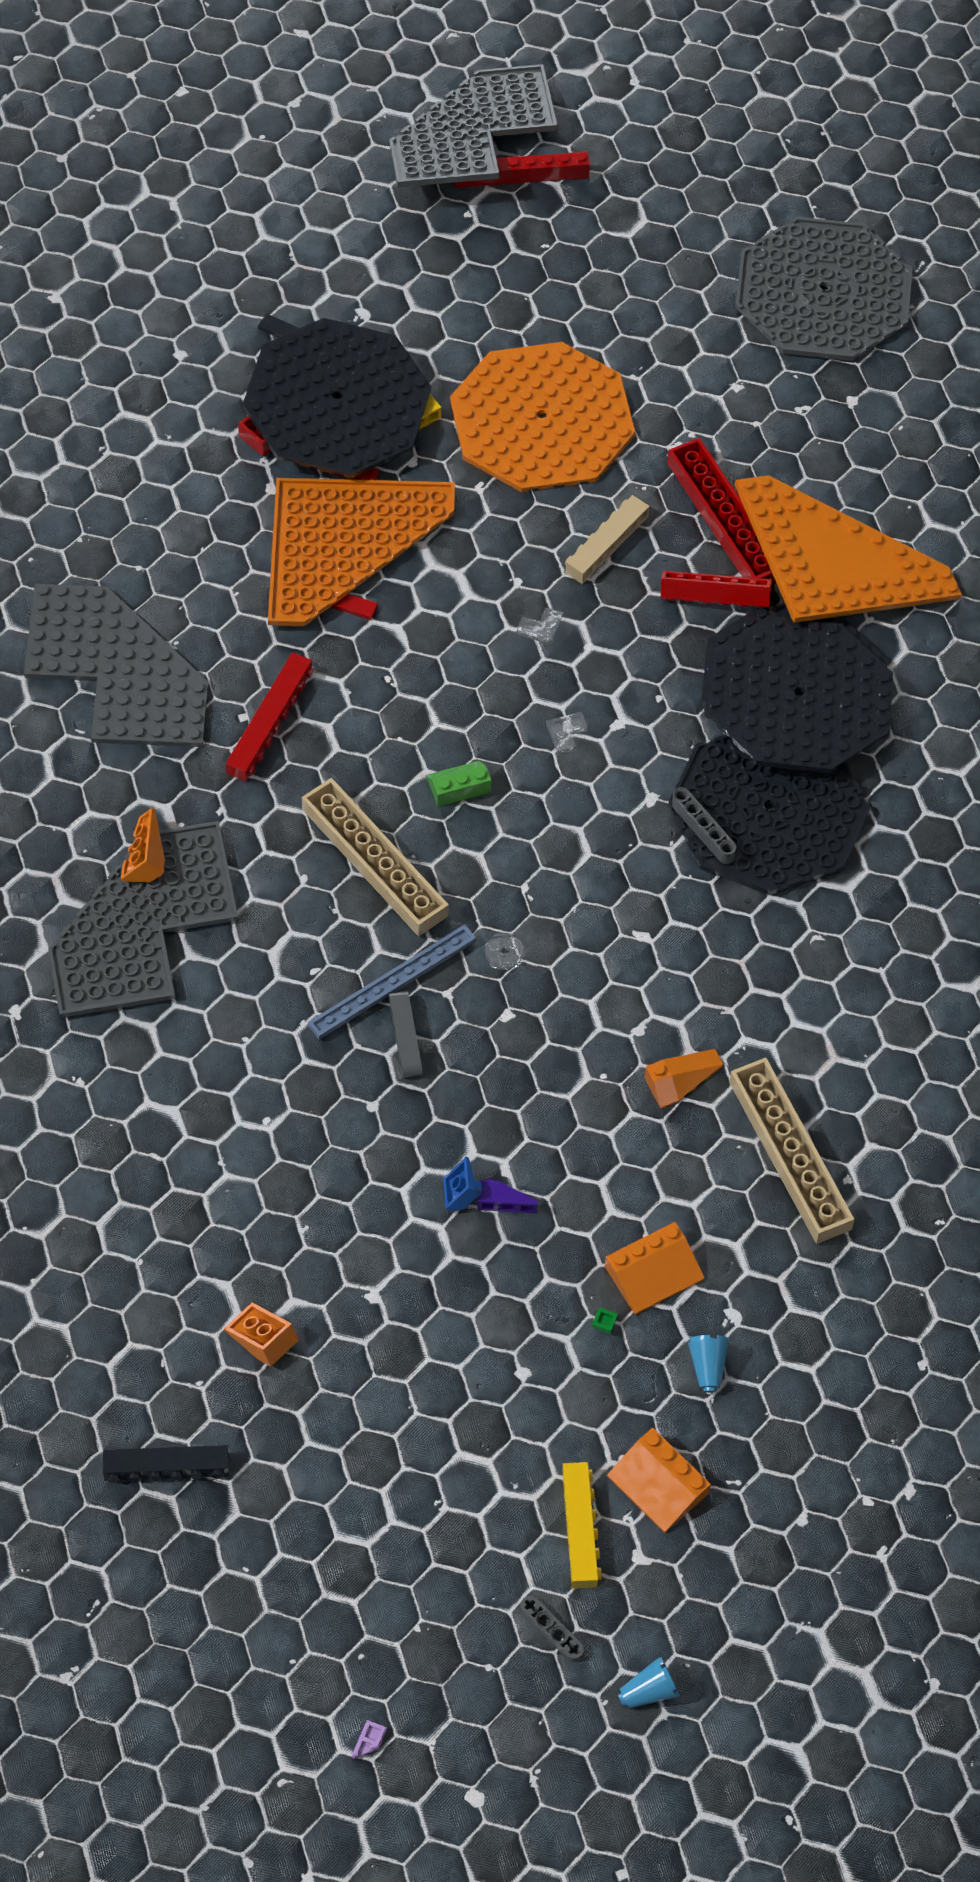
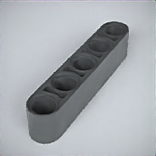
(707, 832)
(405, 1034)

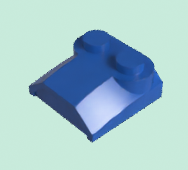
(460, 1186)

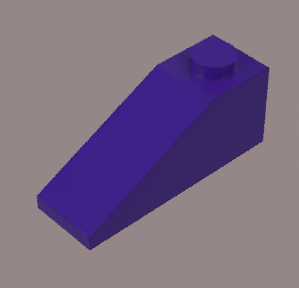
(502, 1198)

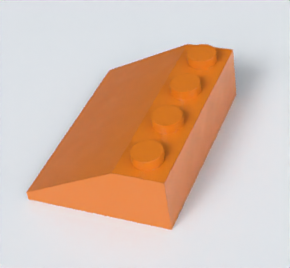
(654, 1268)
(659, 1480)

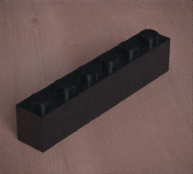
(165, 1463)

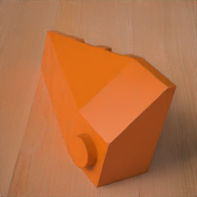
(146, 852)
(679, 1075)

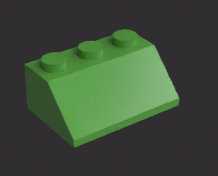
(459, 783)

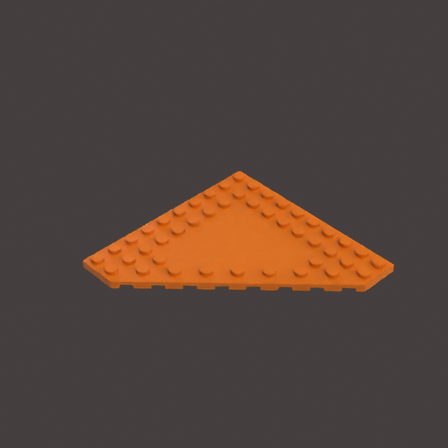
(341, 534)
(834, 562)

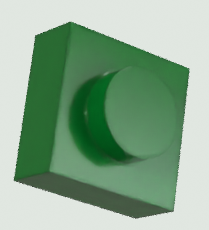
(604, 1320)

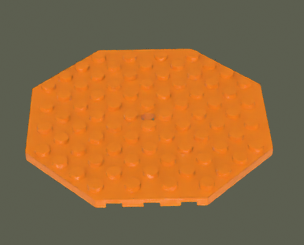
(577, 440)

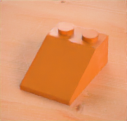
(262, 1333)

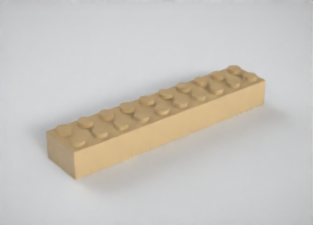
(375, 857)
(791, 1150)

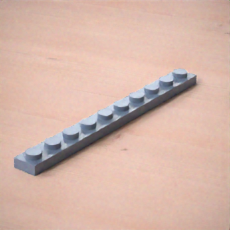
(391, 982)

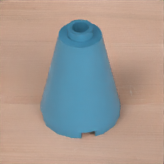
(709, 1360)
(649, 1686)

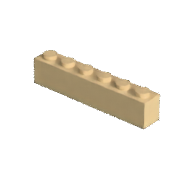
(607, 539)

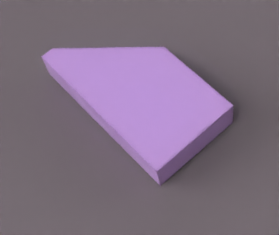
(369, 1739)

